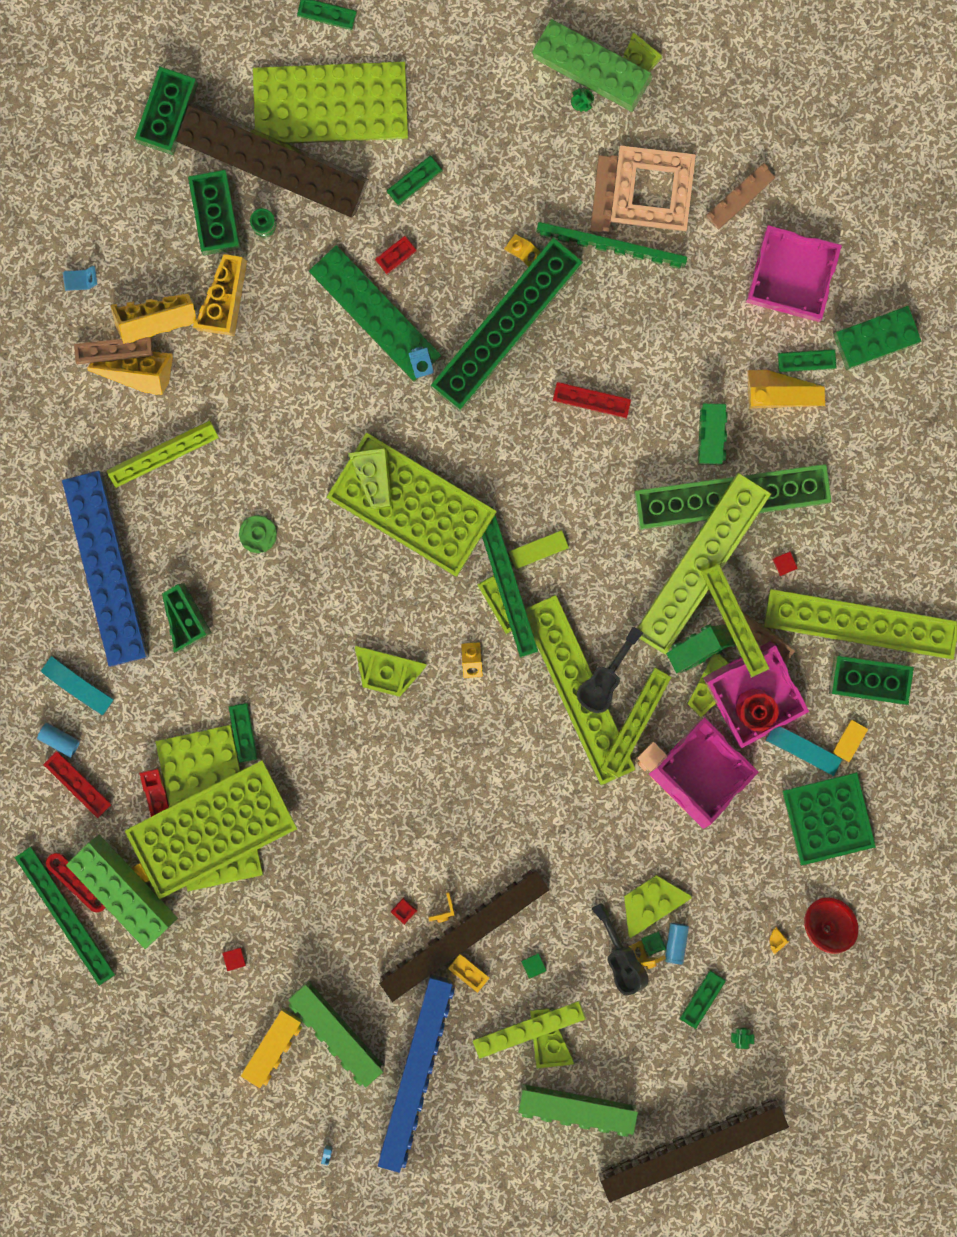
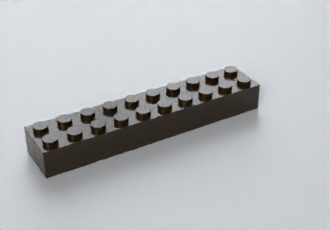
(272, 160)
(692, 1150)

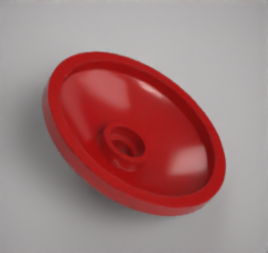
(838, 921)

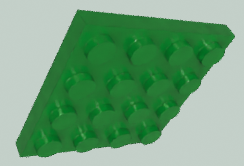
(828, 819)

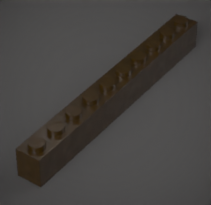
(464, 935)

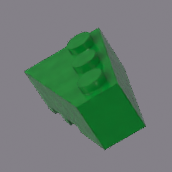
(712, 434)
(184, 618)
(700, 647)

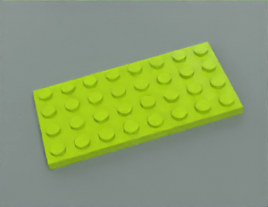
(331, 102)
(425, 509)
(194, 764)
(211, 829)

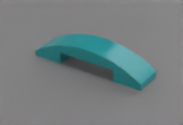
(76, 686)
(804, 750)

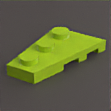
(641, 53)
(374, 475)
(701, 698)
(550, 1048)

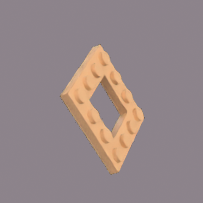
(678, 163)

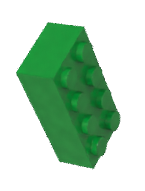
(166, 110)
(214, 212)
(877, 338)
(871, 680)

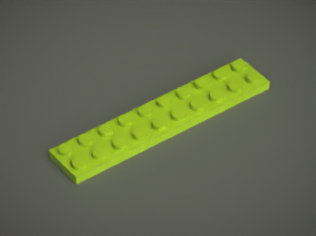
(710, 547)
(861, 624)
(568, 671)

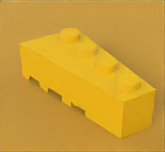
(223, 298)
(153, 317)

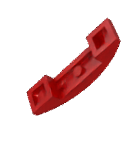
(154, 790)

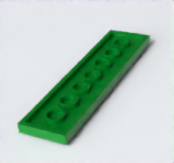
(372, 310)

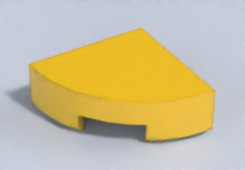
(777, 940)

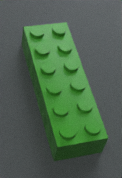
(592, 65)
(122, 891)
(336, 1034)
(577, 1109)

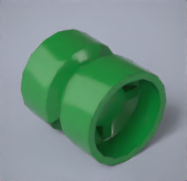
(263, 222)

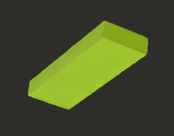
(538, 549)
(491, 594)

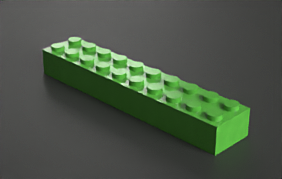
(697, 500)

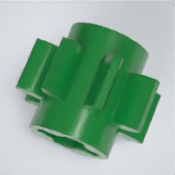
(582, 99)
(742, 1038)

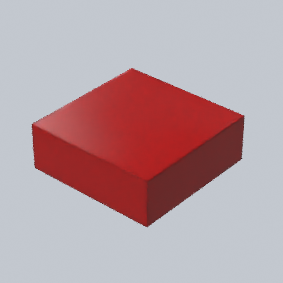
(784, 563)
(403, 911)
(234, 959)

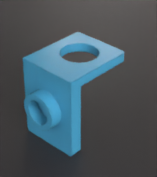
(80, 279)
(417, 355)

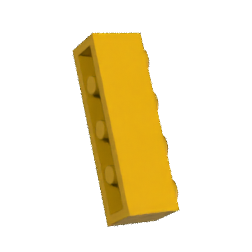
(271, 1048)

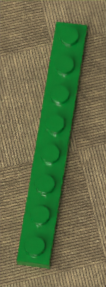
(619, 247)
(509, 590)
(65, 916)

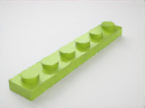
(162, 454)
(735, 620)
(635, 723)
(529, 1029)

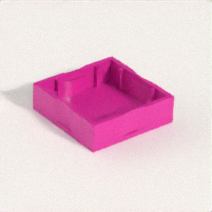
(793, 273)
(734, 679)
(703, 773)

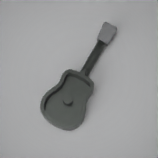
(598, 690)
(627, 971)

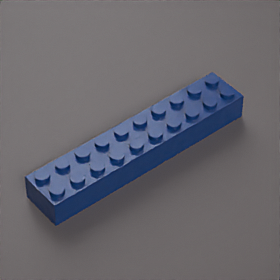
(105, 568)
(414, 1076)

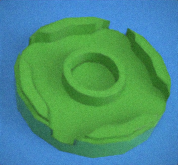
(257, 534)

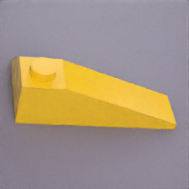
(143, 373)
(777, 390)

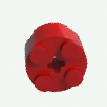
(748, 703)

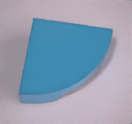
(326, 1155)

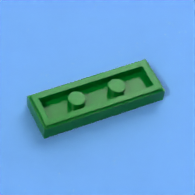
(327, 13)
(414, 180)
(807, 361)
(243, 732)
(702, 999)

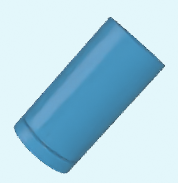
(58, 740)
(676, 943)

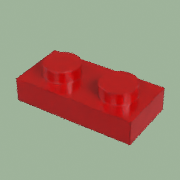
(395, 255)

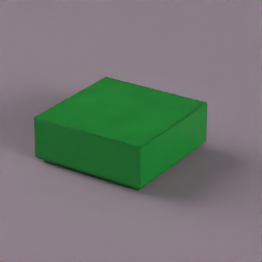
(653, 943)
(533, 965)

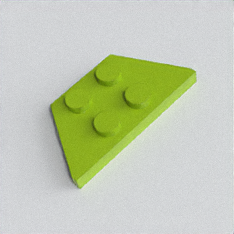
(386, 672)
(651, 902)

